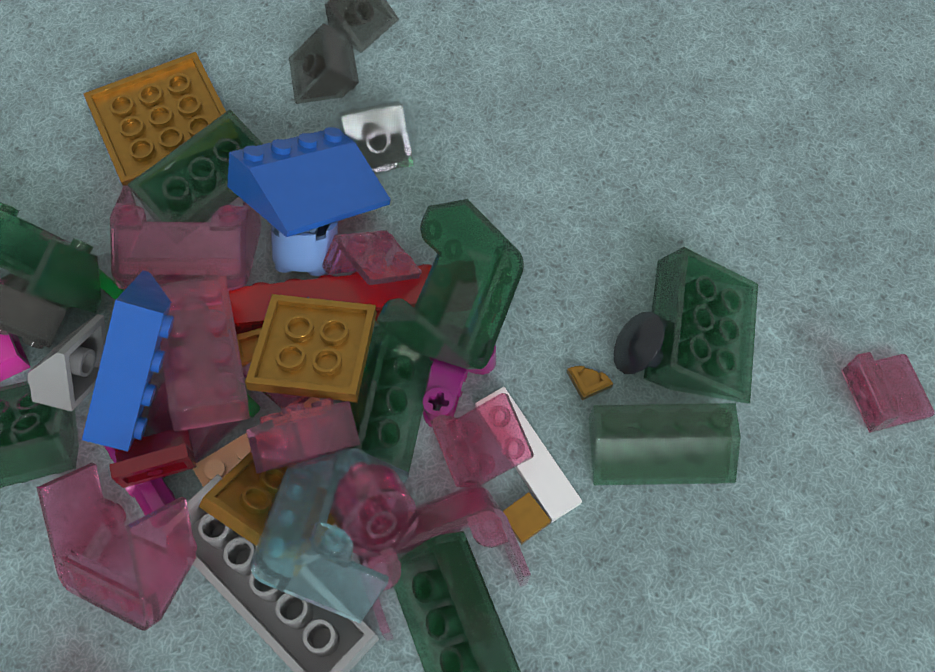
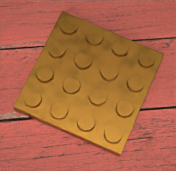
(153, 113)

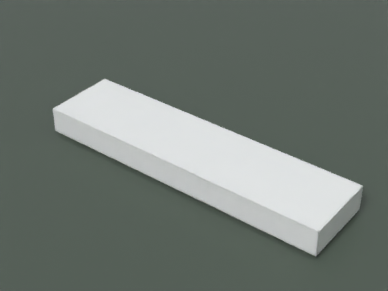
(541, 472)

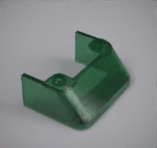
(51, 264)

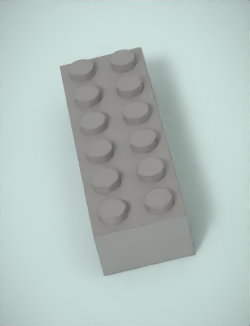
(296, 630)

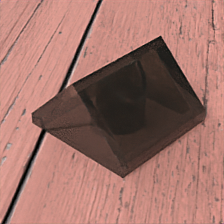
(360, 19)

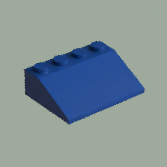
(306, 180)
(128, 364)

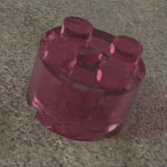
(374, 509)

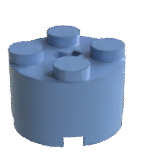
(302, 251)

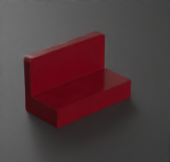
(153, 458)

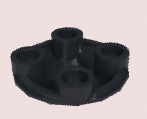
(640, 343)

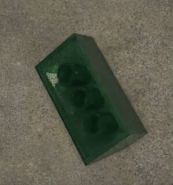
(194, 177)
(390, 400)
(664, 444)
(451, 609)

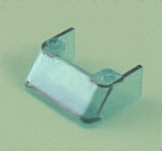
(304, 552)

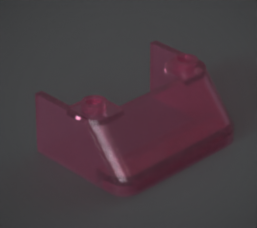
(182, 249)
(454, 512)
(115, 567)

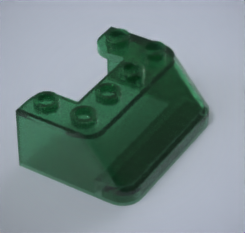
(464, 291)

